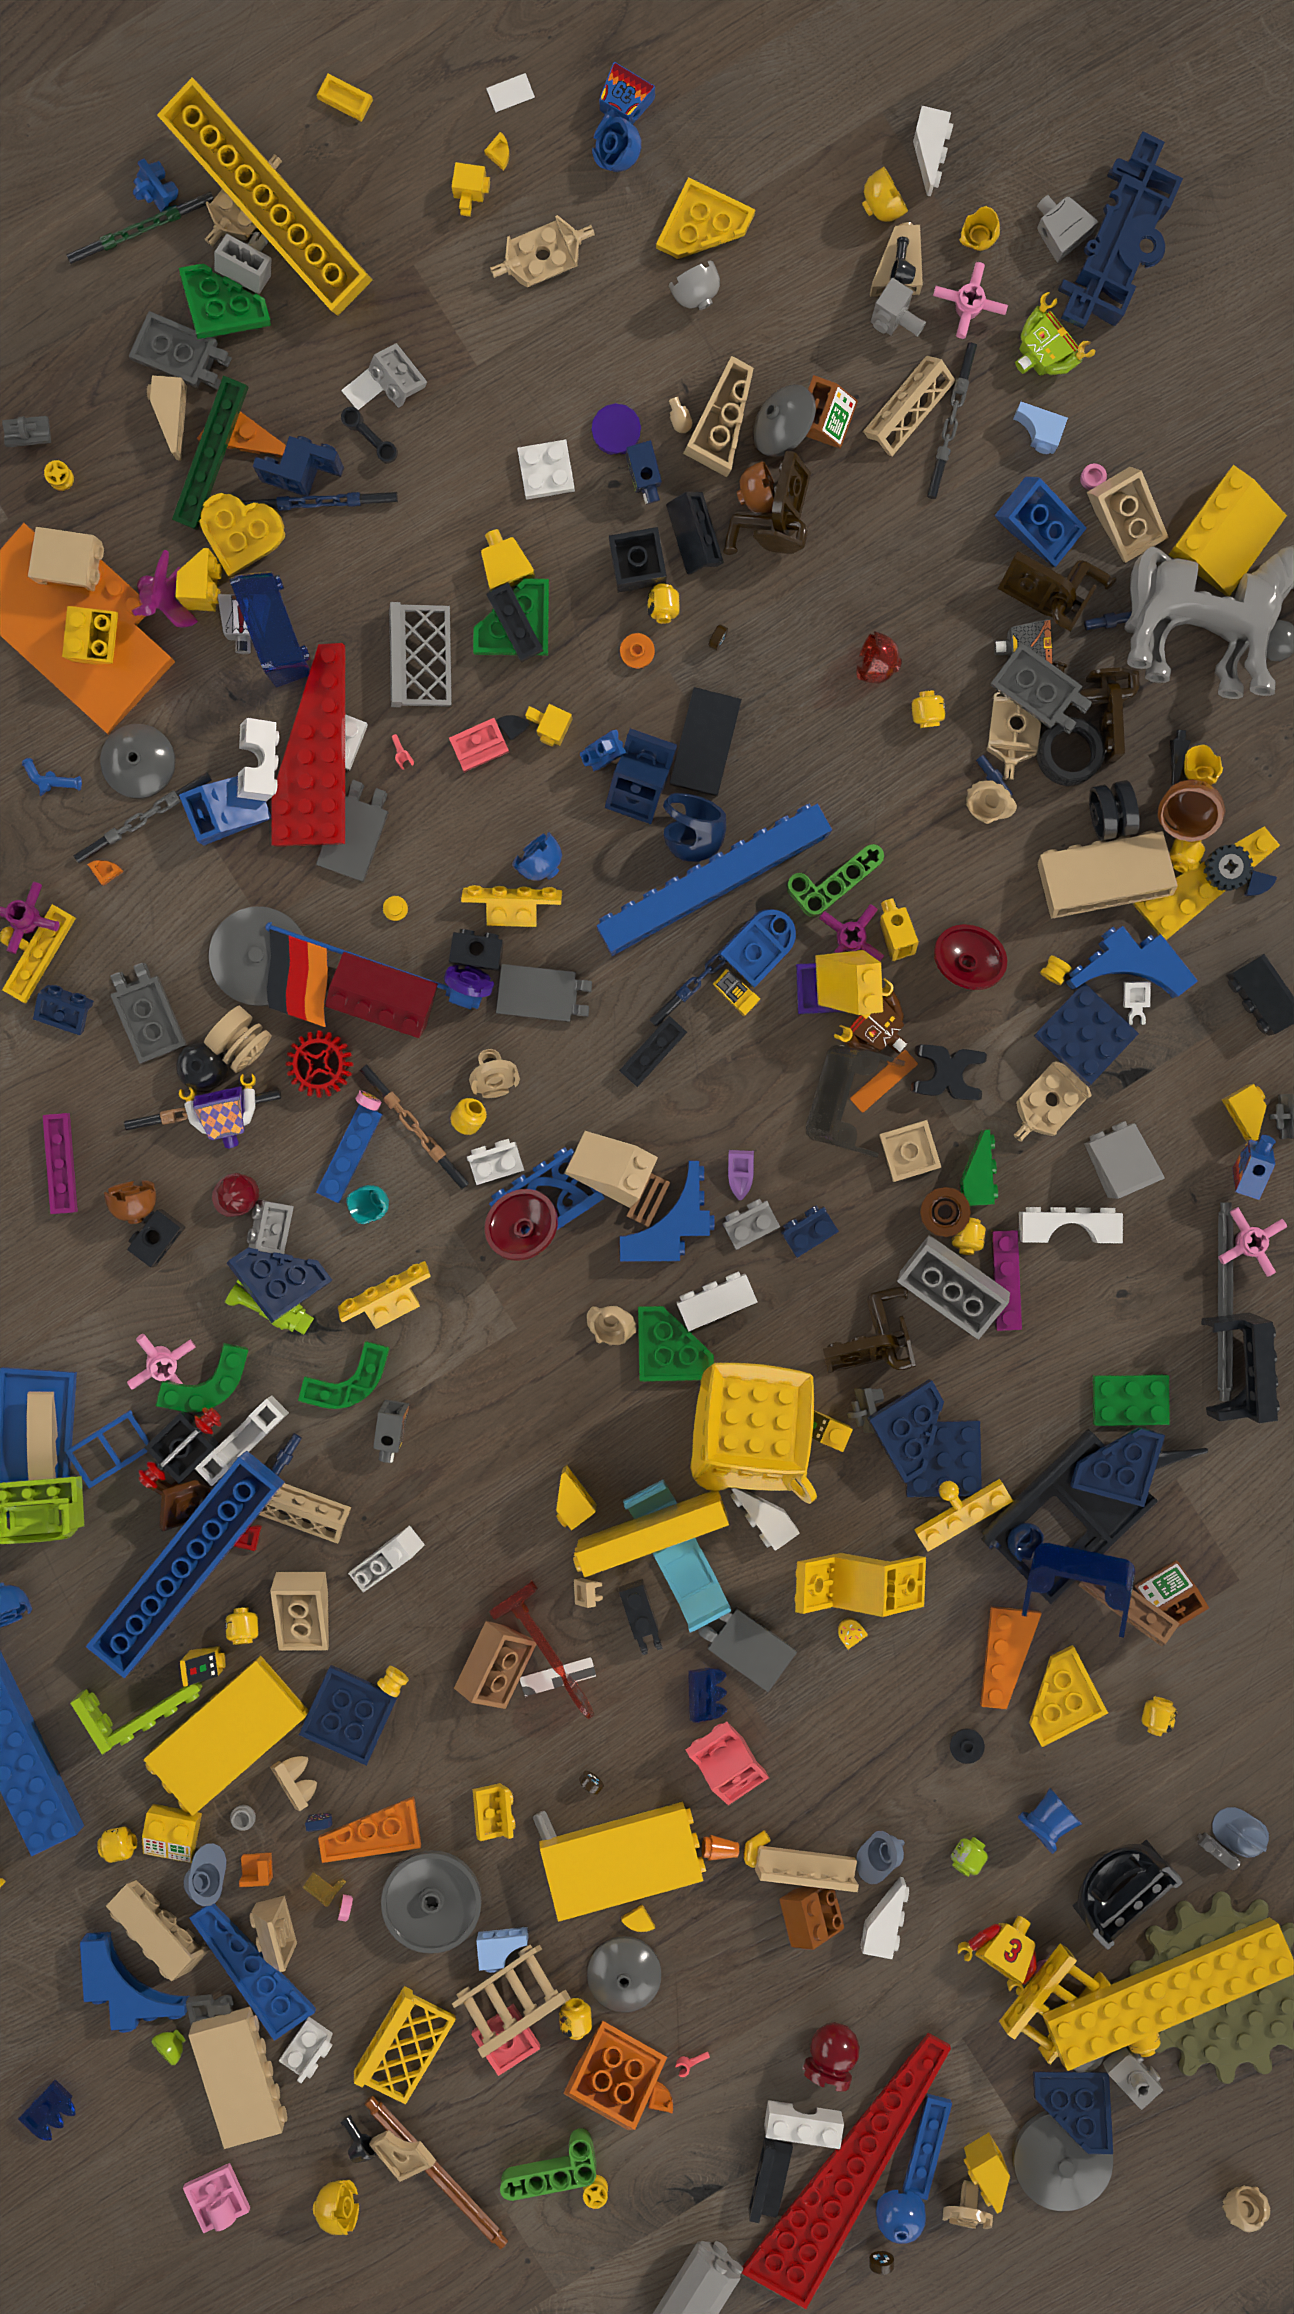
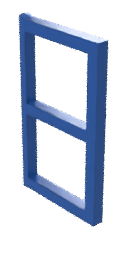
(69, 1452)

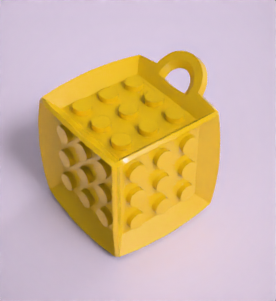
(754, 1428)

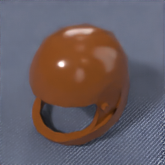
(1192, 809)

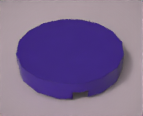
(616, 428)
(469, 981)

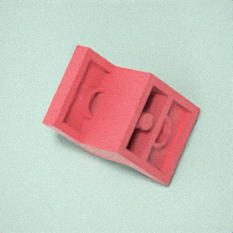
(727, 1763)

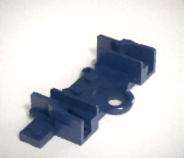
(1117, 243)

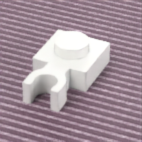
(1136, 997)

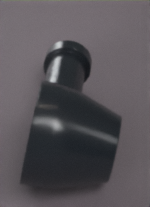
(902, 269)
(360, 2150)

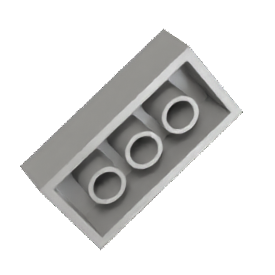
(953, 1287)

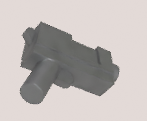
(1214, 1848)

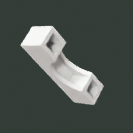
(1039, 1226)
(243, 1439)

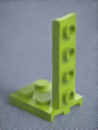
(100, 1724)

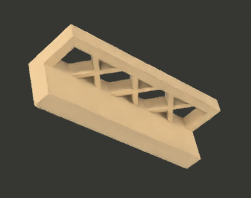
(908, 400)
(310, 1506)
(806, 1868)

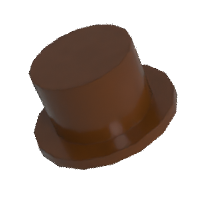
(945, 1211)

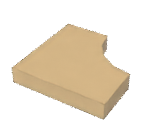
(400, 2156)

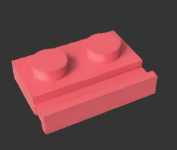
(479, 744)

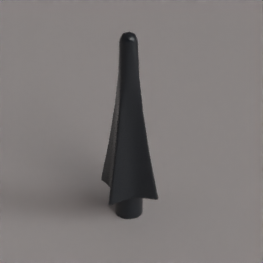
(1179, 747)
(1169, 1457)

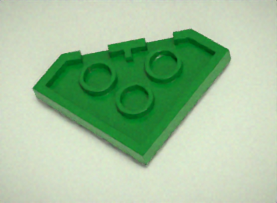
(220, 304)
(533, 598)
(668, 1348)

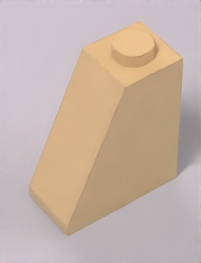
(913, 256)

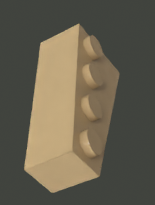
(719, 426)
(156, 1931)

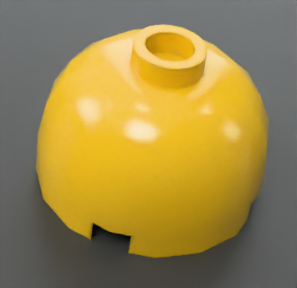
(882, 197)
(336, 2207)

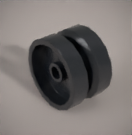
(1114, 810)

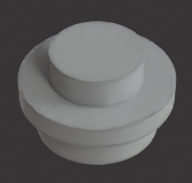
(242, 1817)

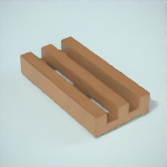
(639, 1218)

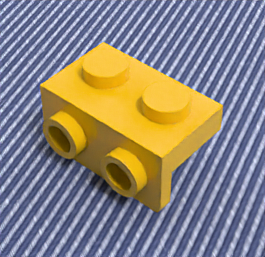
(493, 1812)

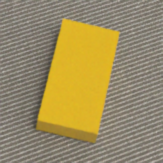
(344, 97)

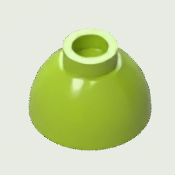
(169, 2045)

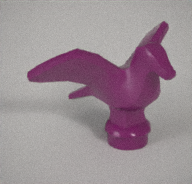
(159, 593)

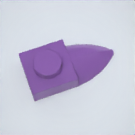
(740, 1172)

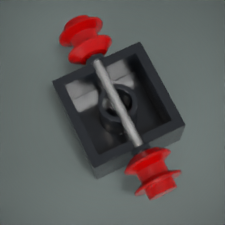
(181, 1447)

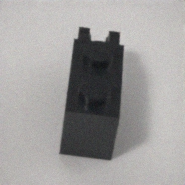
(640, 1614)

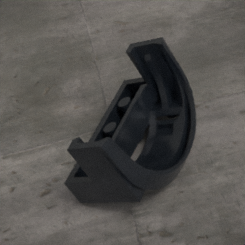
(1259, 1396)
(1114, 1916)

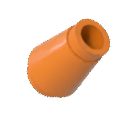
(718, 1848)

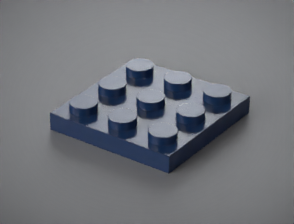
(1086, 1034)
(951, 1458)
(348, 1715)

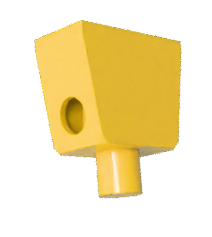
(505, 561)
(900, 939)

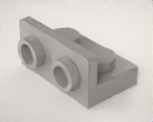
(396, 374)
(750, 1224)
(270, 1226)

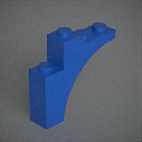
(1122, 955)
(662, 1239)
(129, 1999)

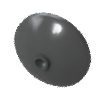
(784, 420)
(151, 769)
(624, 1959)

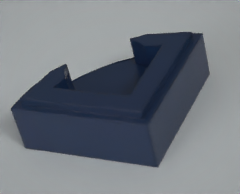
(1259, 883)

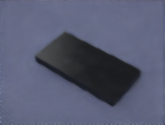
(705, 741)

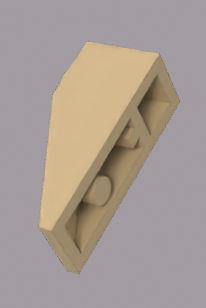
(169, 404)

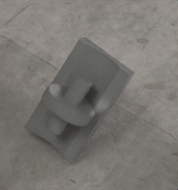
(26, 431)
(1284, 1116)
(865, 1406)

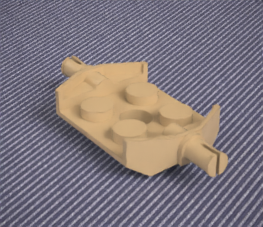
(229, 217)
(557, 238)
(1010, 744)
(1040, 1116)

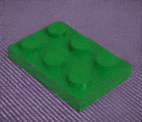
(1131, 1400)

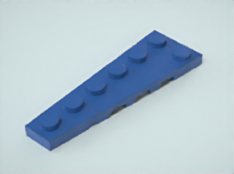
(266, 1990)

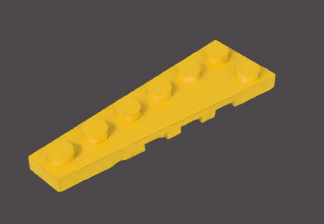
(1194, 892)

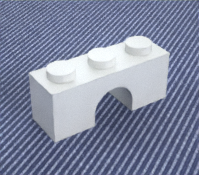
(261, 739)
(818, 2129)

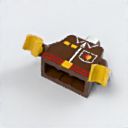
(877, 1030)

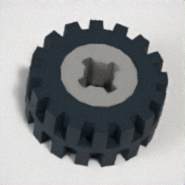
(1220, 871)

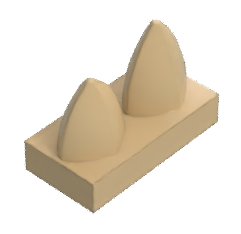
(286, 1773)

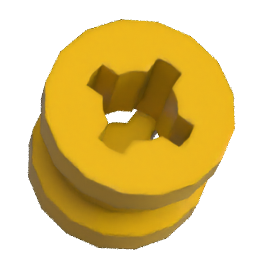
(56, 469)
(1055, 970)
(392, 1681)
(598, 2197)

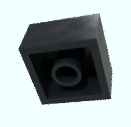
(637, 559)

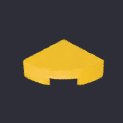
(498, 151)
(638, 1920)

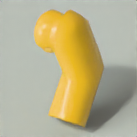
(751, 1848)

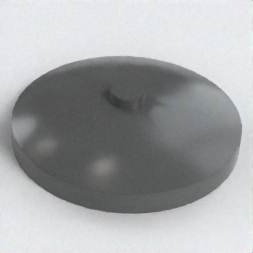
(243, 953)
(431, 1901)
(1055, 2168)

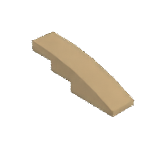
(41, 1435)

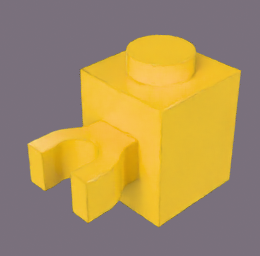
(469, 185)
(552, 724)

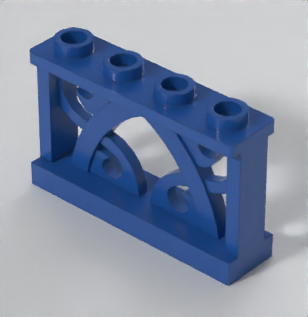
(580, 1199)

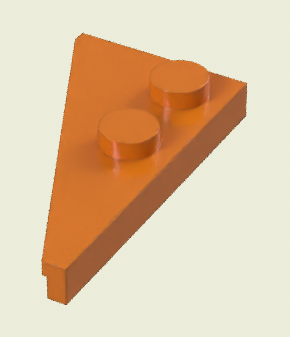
(253, 438)

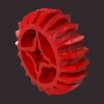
(312, 1072)

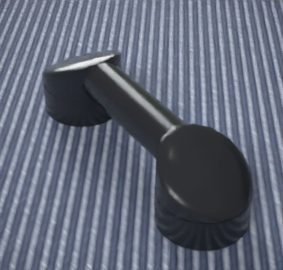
(354, 421)

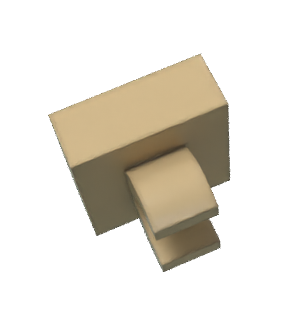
(585, 1592)

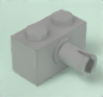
(244, 261)
(893, 311)
(1133, 2076)

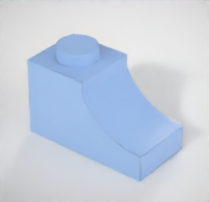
(1042, 426)
(497, 1944)

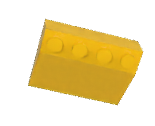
(1230, 531)

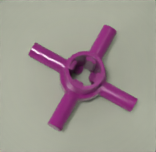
(25, 917)
(858, 928)

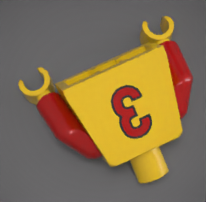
(1006, 1951)

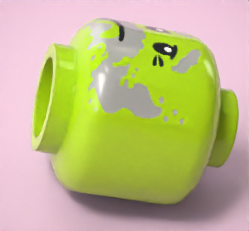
(969, 1856)

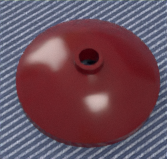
(975, 949)
(515, 1214)

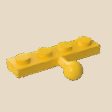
(36, 954)
(963, 1513)

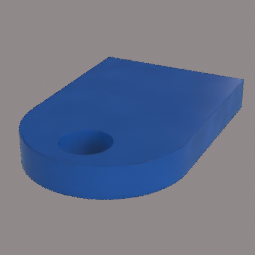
(758, 946)

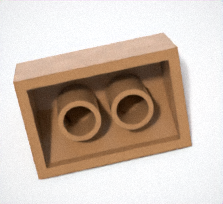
(495, 1665)

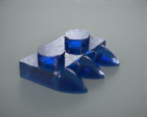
(704, 1694)
(46, 2111)

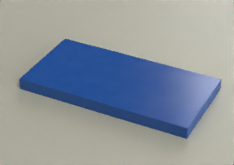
(14, 1387)

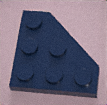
(278, 1279)
(909, 1429)
(1122, 1467)
(1079, 2105)

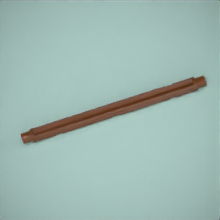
(440, 2176)

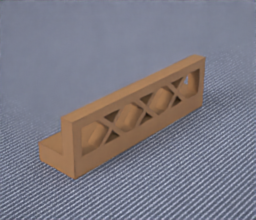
(1141, 1614)

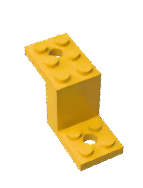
(860, 1584)

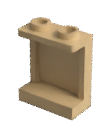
(65, 558)

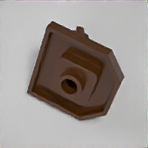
(179, 1501)

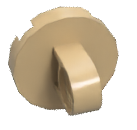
(494, 1076)
(967, 2213)

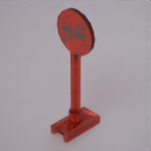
(516, 1604)

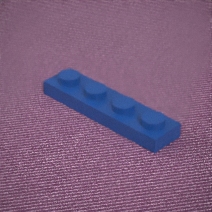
(349, 1153)
(927, 2145)

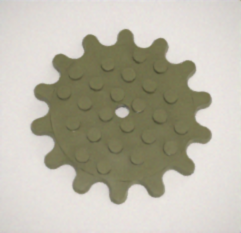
(1241, 2028)

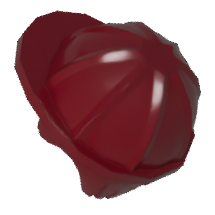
(235, 1195)

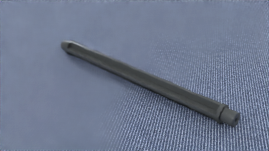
(1225, 1301)

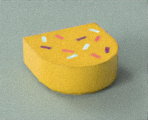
(851, 1632)

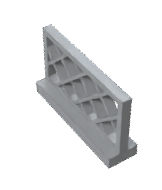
(398, 655)

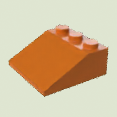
(615, 2076)

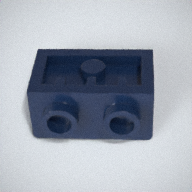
(62, 1009)
(809, 1231)

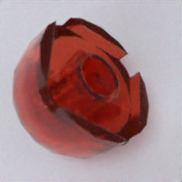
(879, 659)

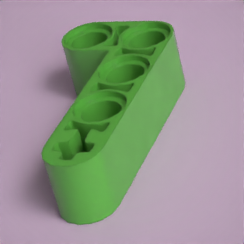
(839, 878)
(546, 2171)

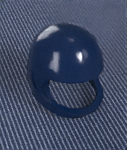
(698, 832)

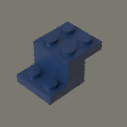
(298, 465)
(640, 776)

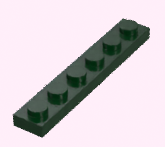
(210, 452)

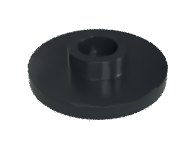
(967, 1746)

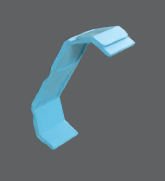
(683, 1564)

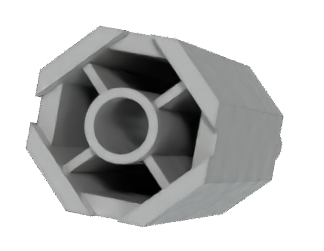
(702, 2282)

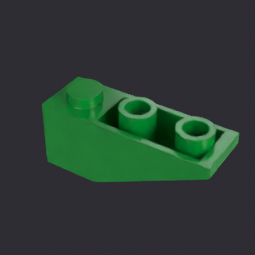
(977, 1177)

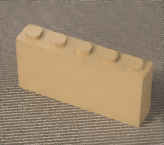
(1107, 874)
(237, 2077)

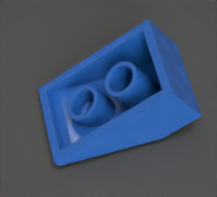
(1040, 520)

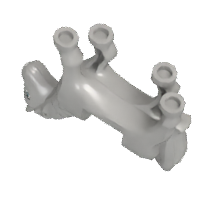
(1167, 598)

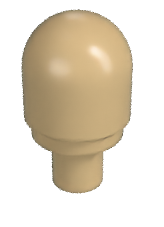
(680, 416)

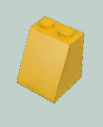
(849, 982)

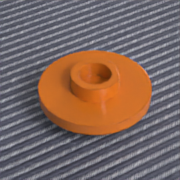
(637, 650)

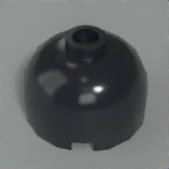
(201, 1067)

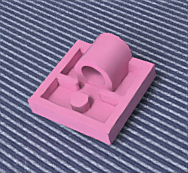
(216, 2198)

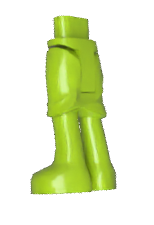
(294, 1319)

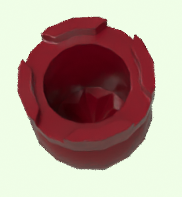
(833, 2056)

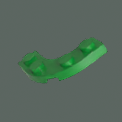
(353, 1390)
(209, 1393)

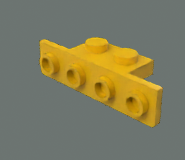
(511, 906)
(387, 1299)

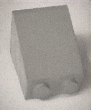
(1123, 1160)

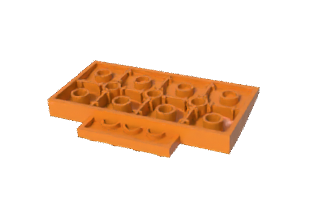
(35, 627)

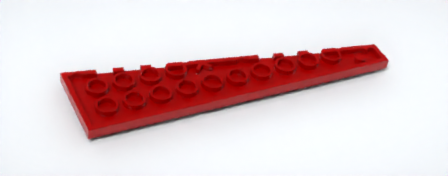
(814, 2227)

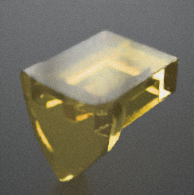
(322, 1890)

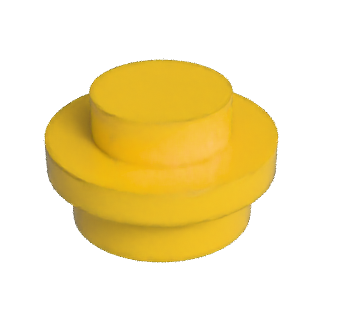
(395, 908)

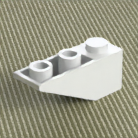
(928, 141)
(772, 1520)
(386, 1559)
(882, 1924)

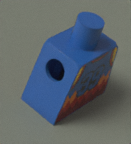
(625, 94)
(1254, 1167)

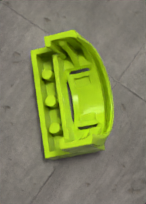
(41, 1521)

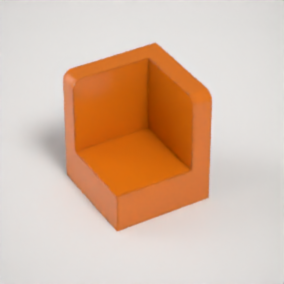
(256, 1870)

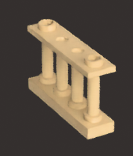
(532, 2011)

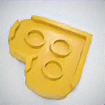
(240, 531)

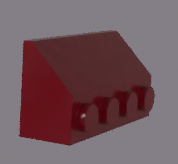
(381, 995)

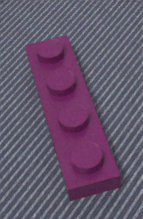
(60, 1163)
(1007, 1274)

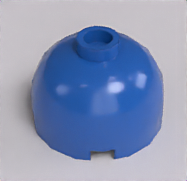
(616, 144)
(540, 858)
(12, 1603)
(900, 2216)

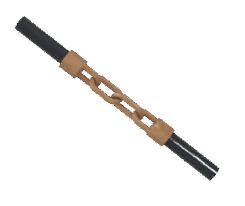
(393, 1101)
(169, 1116)

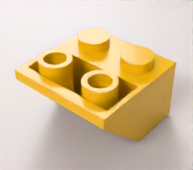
(198, 582)
(90, 635)
(988, 2170)

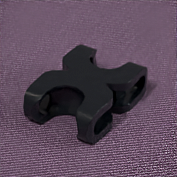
(948, 1072)

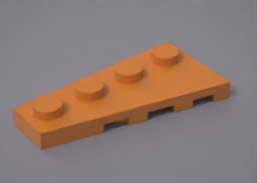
(1005, 1653)
(378, 1833)

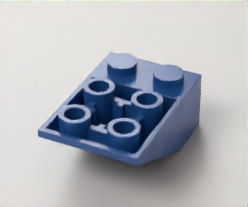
(218, 812)

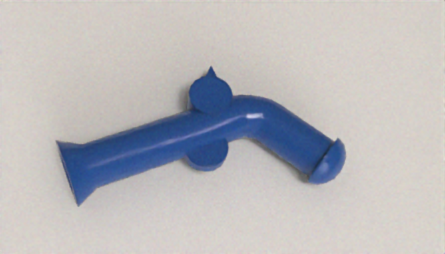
(50, 779)

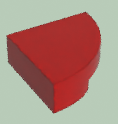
(250, 1538)

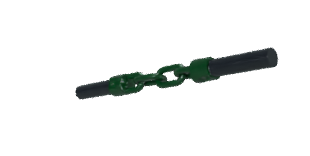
(108, 241)

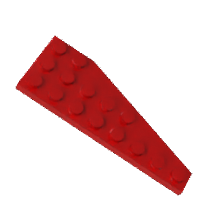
(312, 772)

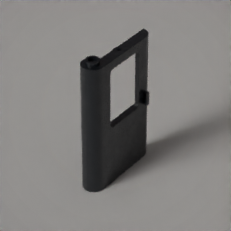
(1102, 1516)

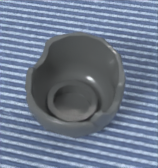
(1281, 641)

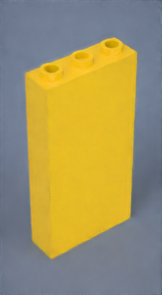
(650, 1533)
(225, 1736)
(622, 1861)

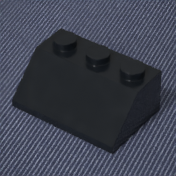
(1263, 994)

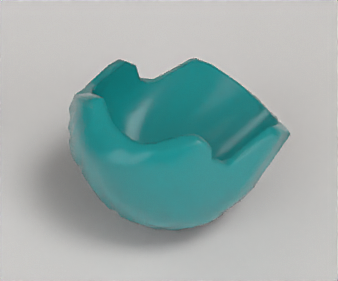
(367, 1204)

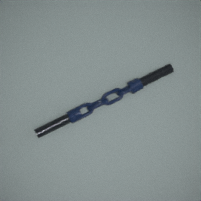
(353, 499)
(684, 992)

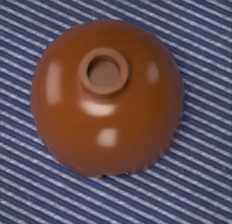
(757, 488)
(130, 1201)

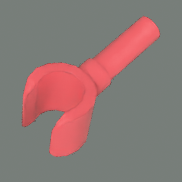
(402, 755)
(688, 2063)

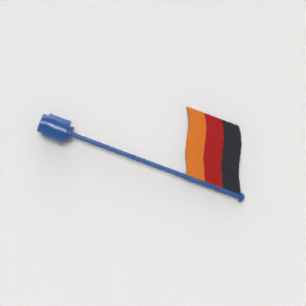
(301, 976)

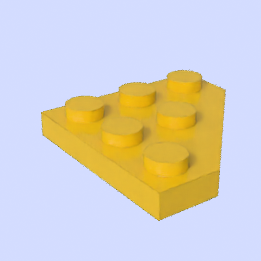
(702, 221)
(1065, 1698)

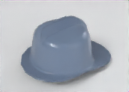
(1240, 1832)
(879, 1857)
(206, 1875)

